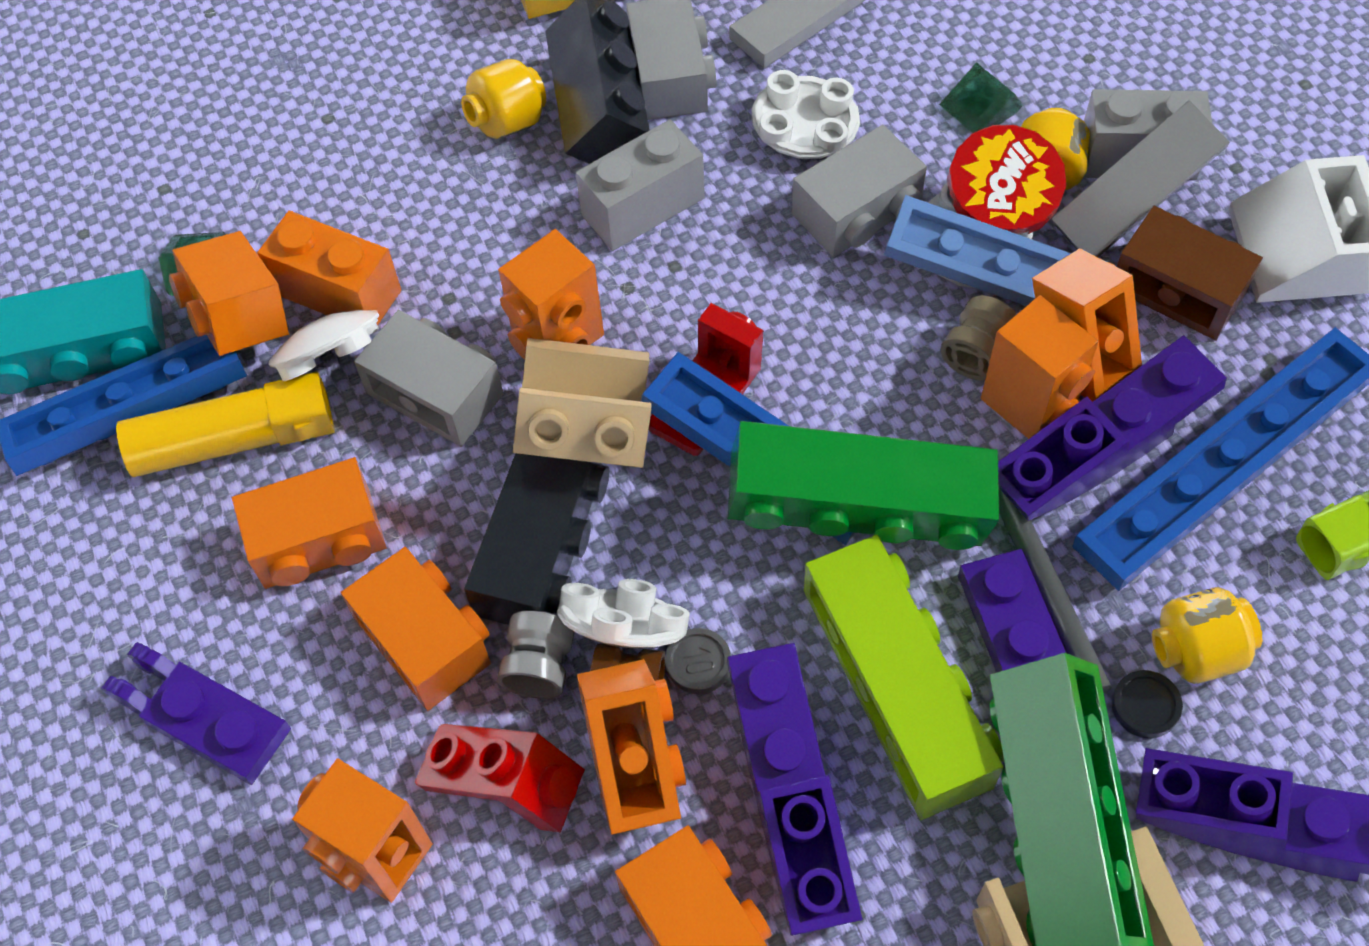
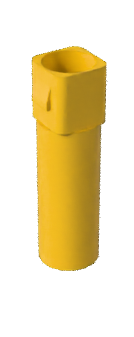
(226, 425)

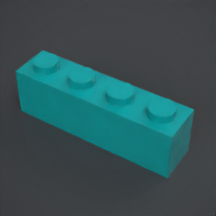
(78, 330)

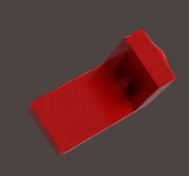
(729, 350)
(504, 767)

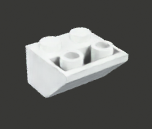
(1308, 230)

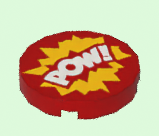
(1007, 178)

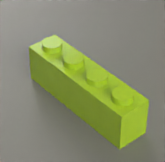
(902, 677)

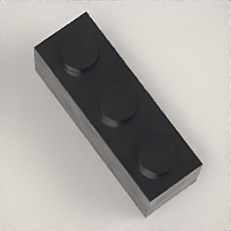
(595, 79)
(534, 536)

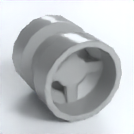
(535, 655)

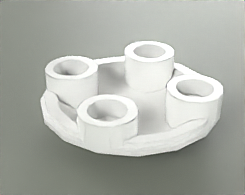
(805, 115)
(341, 331)
(622, 615)

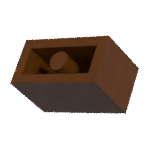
(1188, 271)

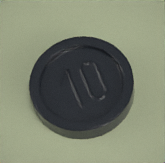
(1147, 704)

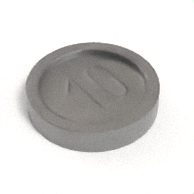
(698, 661)

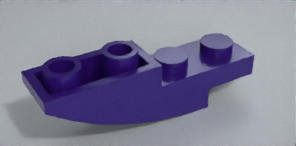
(1109, 433)
(792, 791)
(1256, 813)

